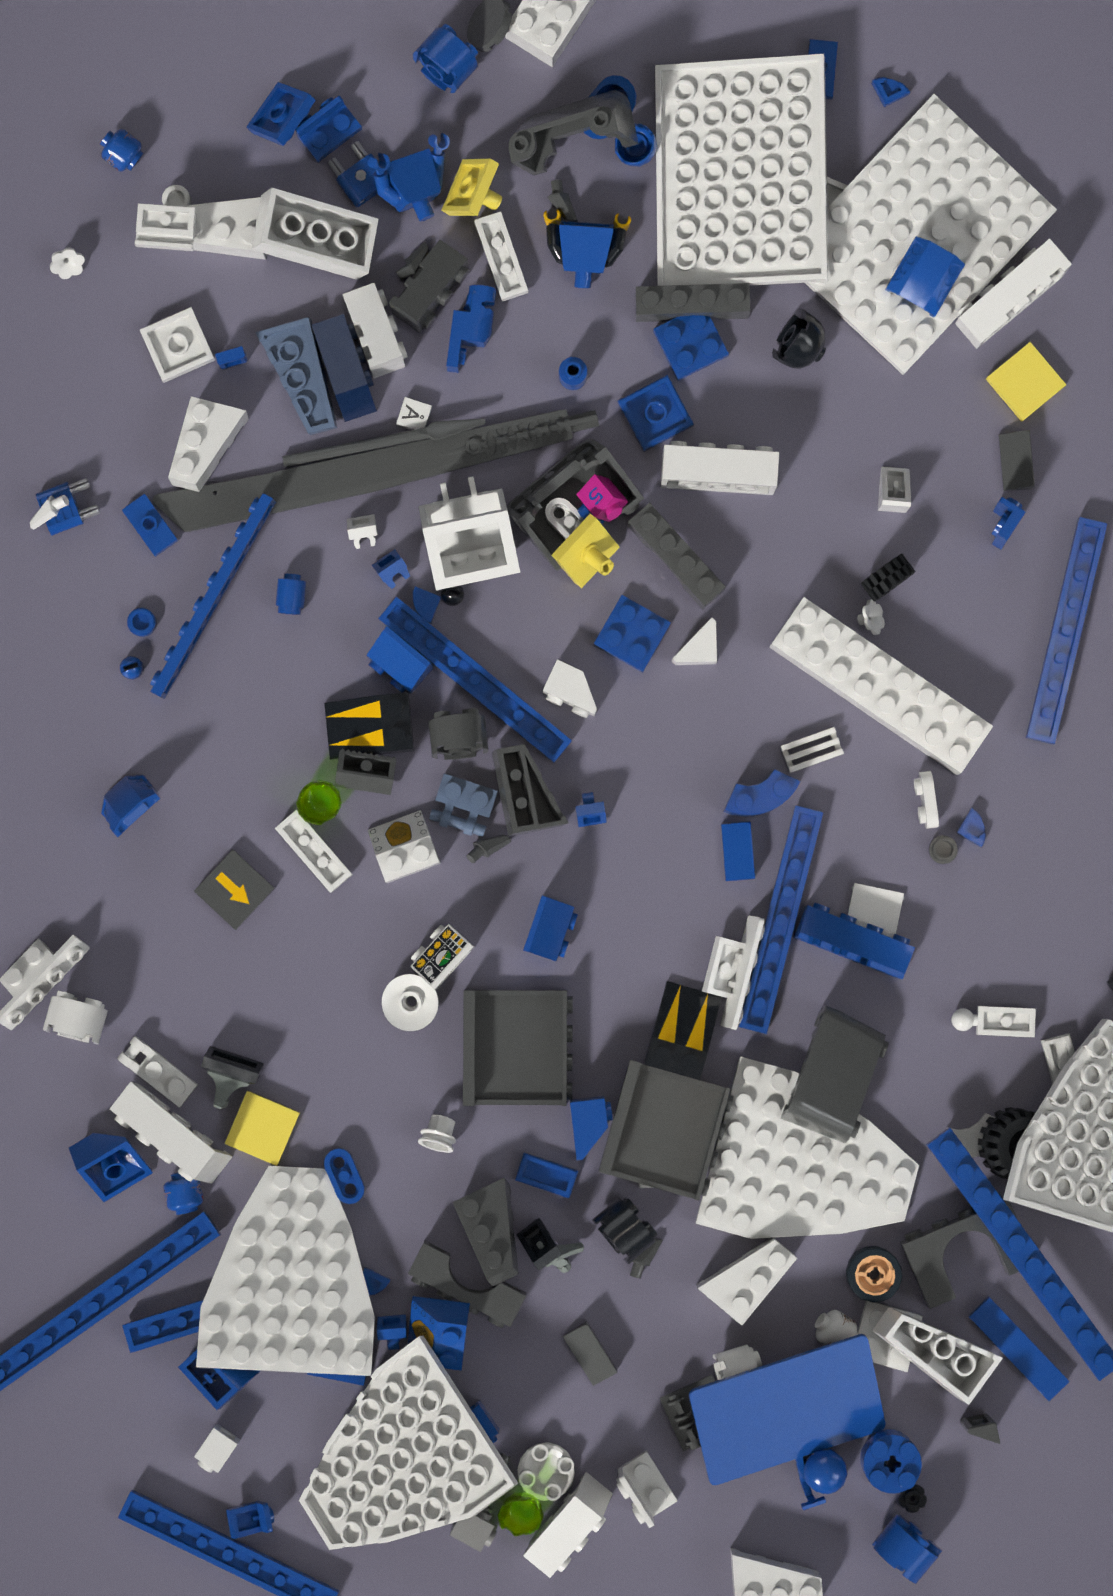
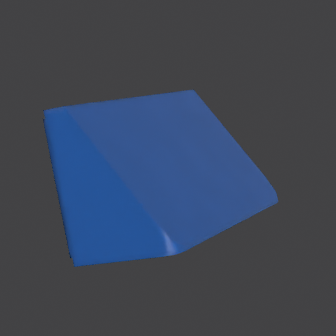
(738, 851)

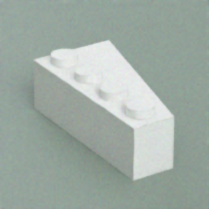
(1013, 294)
(169, 1134)
(944, 1357)

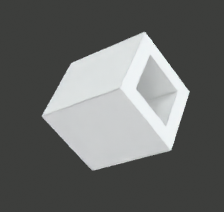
(216, 1449)

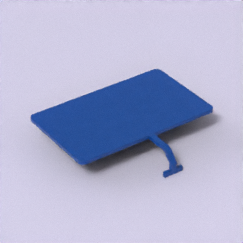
(788, 1411)

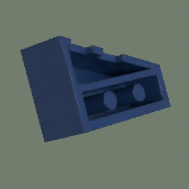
(344, 367)

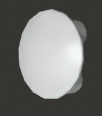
(546, 1471)

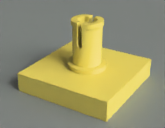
(472, 189)
(586, 551)

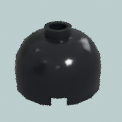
(801, 341)

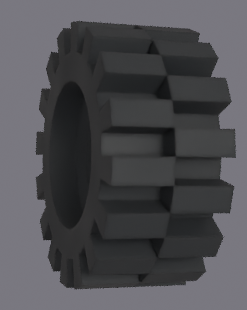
(888, 577)

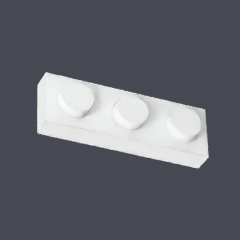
(501, 256)
(313, 851)

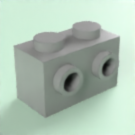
(476, 1530)

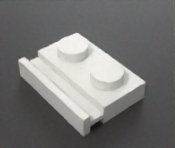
(165, 227)

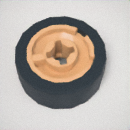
(864, 1262)

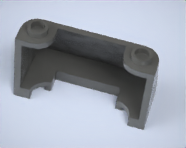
(604, 114)
(565, 481)
(835, 1075)

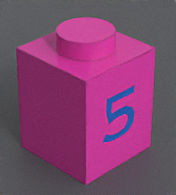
(602, 498)

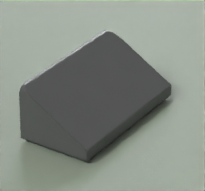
(1016, 461)
(590, 1353)
(981, 1426)

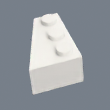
(375, 330)
(204, 438)
(748, 1280)
(569, 1526)
(766, 1577)

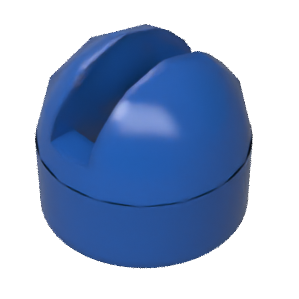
(133, 673)

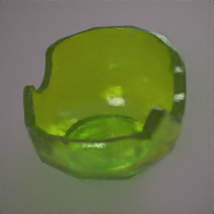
(318, 802)
(521, 1514)

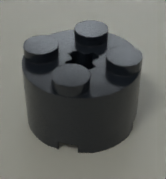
(624, 1229)

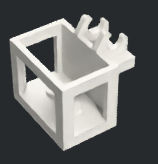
(468, 537)

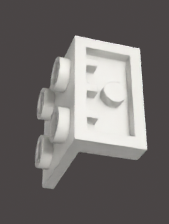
(646, 1488)

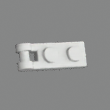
(158, 1072)

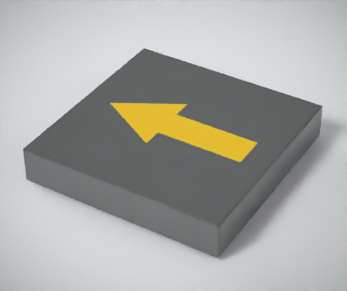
(234, 889)

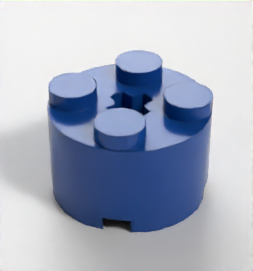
(446, 58)
(902, 1473)
(906, 1548)

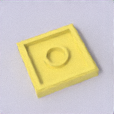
(1025, 381)
(262, 1128)

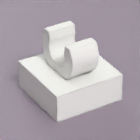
(362, 527)

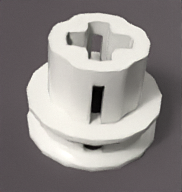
(438, 1134)

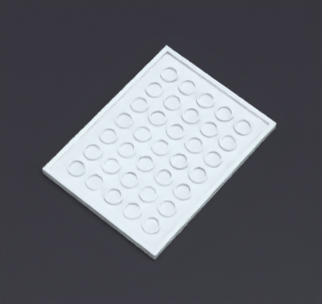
(741, 171)
(933, 185)

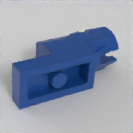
(471, 326)

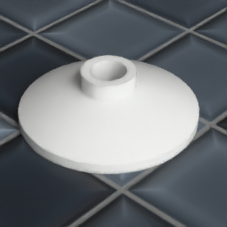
(397, 1009)

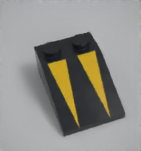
(370, 725)
(683, 1030)

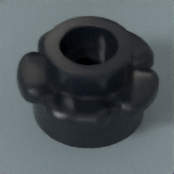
(919, 1502)

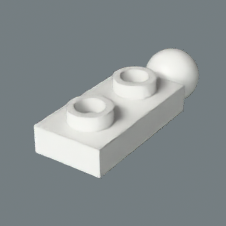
(997, 1021)

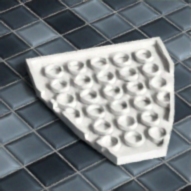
(1068, 1146)
(792, 1180)
(289, 1284)
(404, 1458)

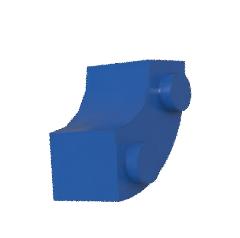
(762, 797)

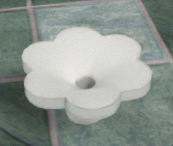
(67, 263)
(872, 617)

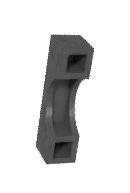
(672, 301)
(677, 555)
(498, 1302)

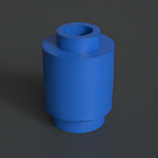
(573, 382)
(290, 594)

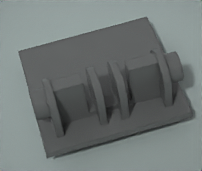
(680, 1414)

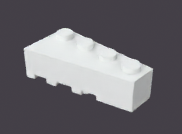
(227, 227)

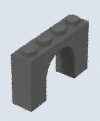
(926, 1252)

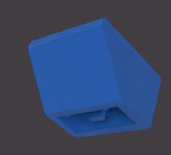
(216, 1384)

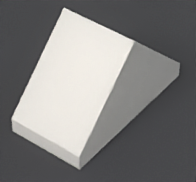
(894, 490)
(701, 648)

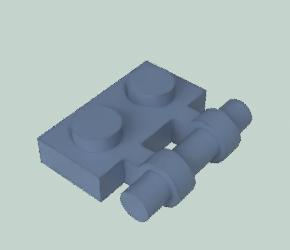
(465, 796)

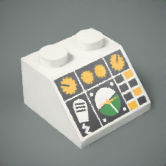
(441, 956)

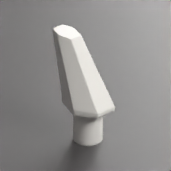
(48, 510)

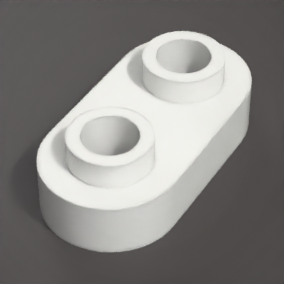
(568, 522)
(928, 811)

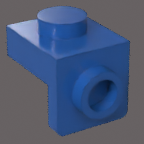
(250, 1519)

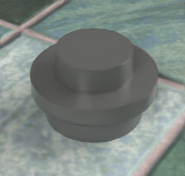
(943, 849)

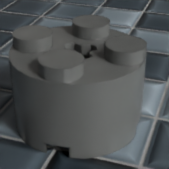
(458, 734)

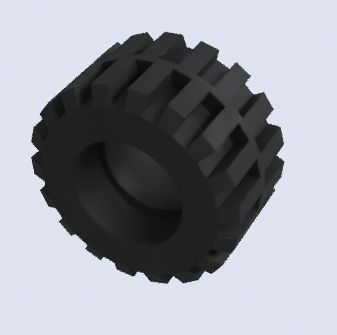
(998, 1136)

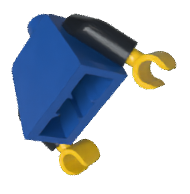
(585, 246)

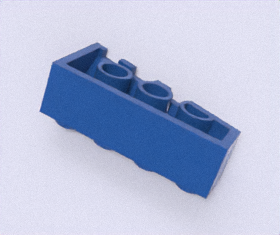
(853, 941)

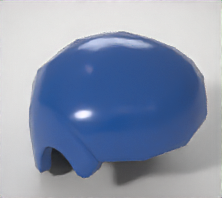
(641, 153)
(825, 1471)

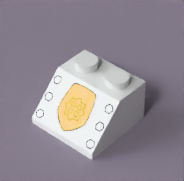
(403, 846)

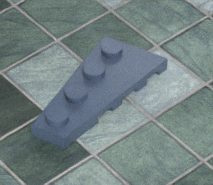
(297, 360)

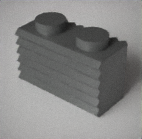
(365, 772)

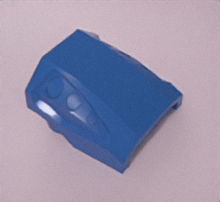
(925, 275)
(128, 801)

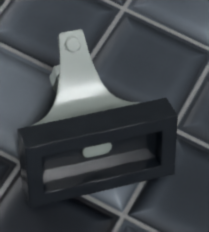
(229, 1073)
(543, 1248)

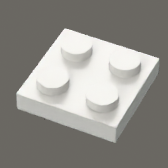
(177, 345)
(881, 1351)

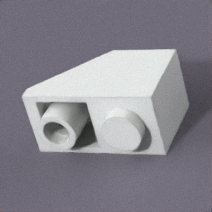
(570, 686)

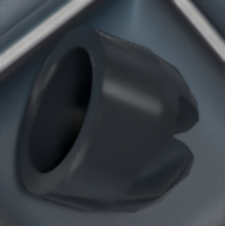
(452, 600)

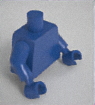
(413, 178)

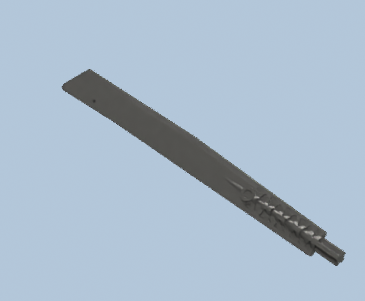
(368, 470)

